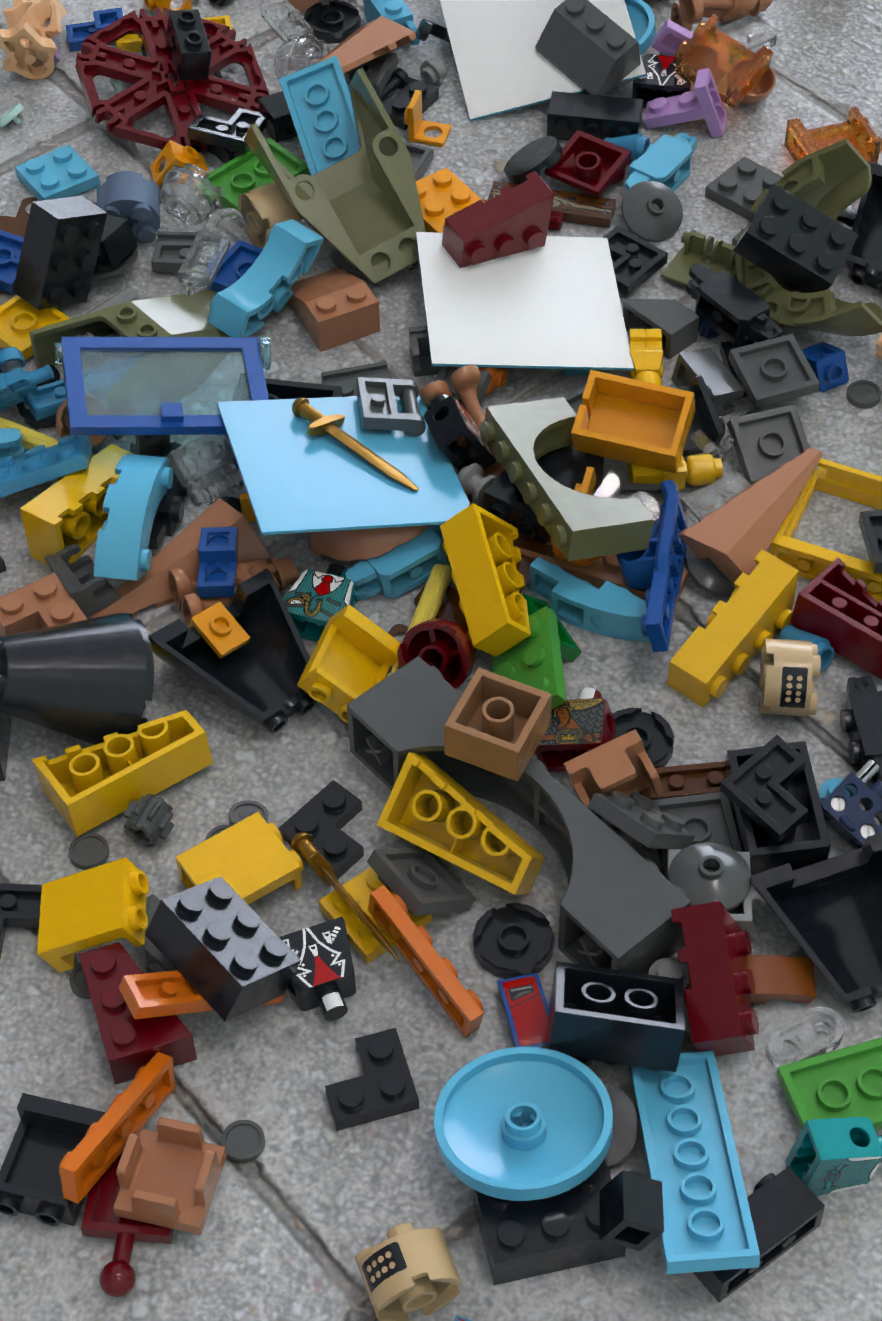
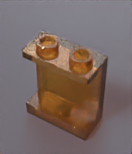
(731, 63)
(856, 129)

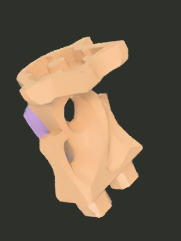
(30, 37)

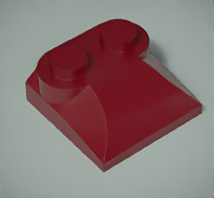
(590, 164)

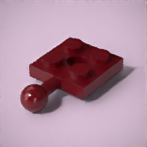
(99, 1221)

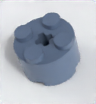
(132, 198)

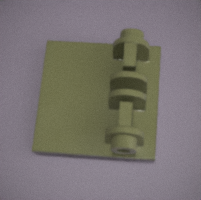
(703, 251)

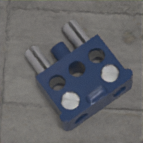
(844, 811)

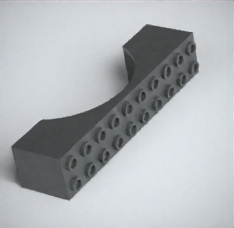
(615, 898)

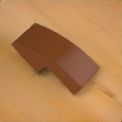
(782, 978)

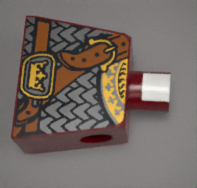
(576, 729)

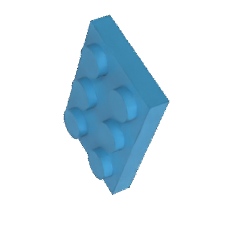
(44, 464)

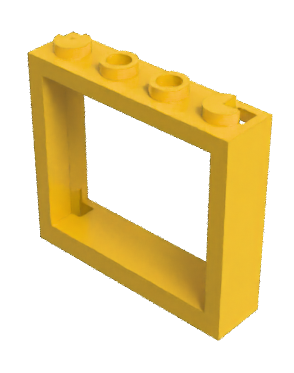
(812, 559)

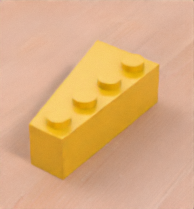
(71, 508)
(487, 578)
(735, 630)
(104, 778)
(451, 823)

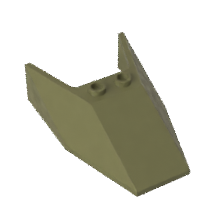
(364, 202)
(138, 318)

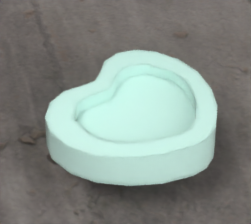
(11, 114)

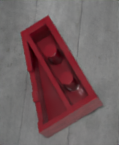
(501, 226)
(844, 614)
(718, 979)
(128, 1040)

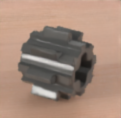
(148, 820)

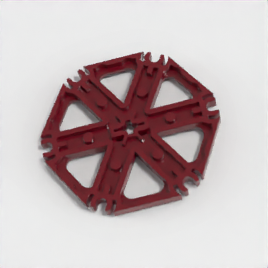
(151, 78)

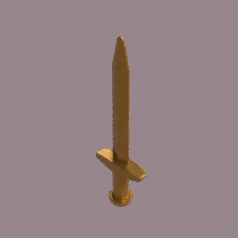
(330, 425)
(303, 845)

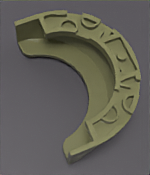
(830, 183)

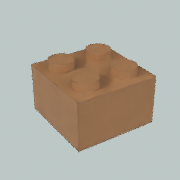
(497, 724)

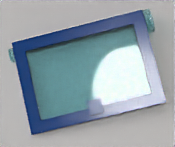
(159, 382)

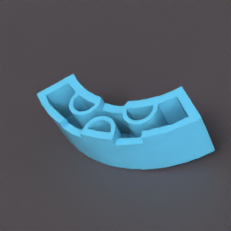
(267, 282)
(131, 507)

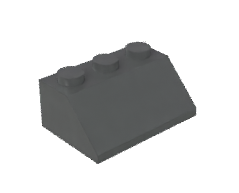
(588, 46)

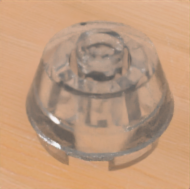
(299, 54)
(189, 194)

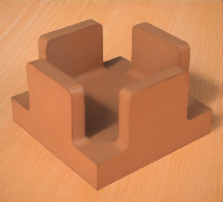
(614, 766)
(169, 1176)

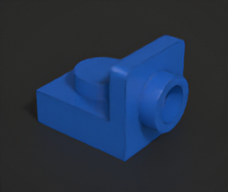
(827, 364)

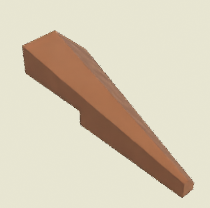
(370, 42)
(751, 518)
(183, 554)

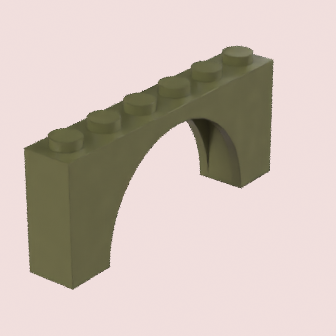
(577, 522)

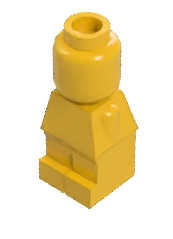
(646, 355)
(695, 470)

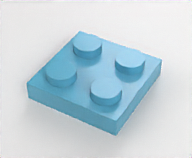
(57, 174)

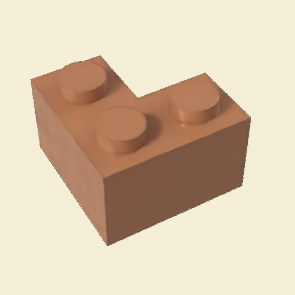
(38, 606)

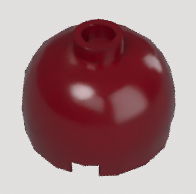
(440, 645)

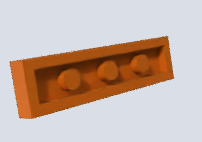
(435, 972)
(164, 995)
(108, 1136)

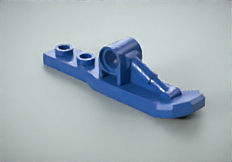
(659, 569)

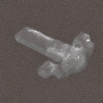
(709, 447)

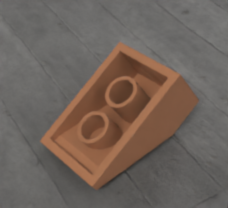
(335, 308)

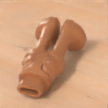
(692, 11)
(465, 384)
(186, 595)

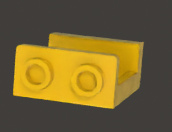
(348, 660)
(246, 857)
(91, 911)

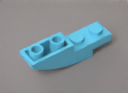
(605, 610)

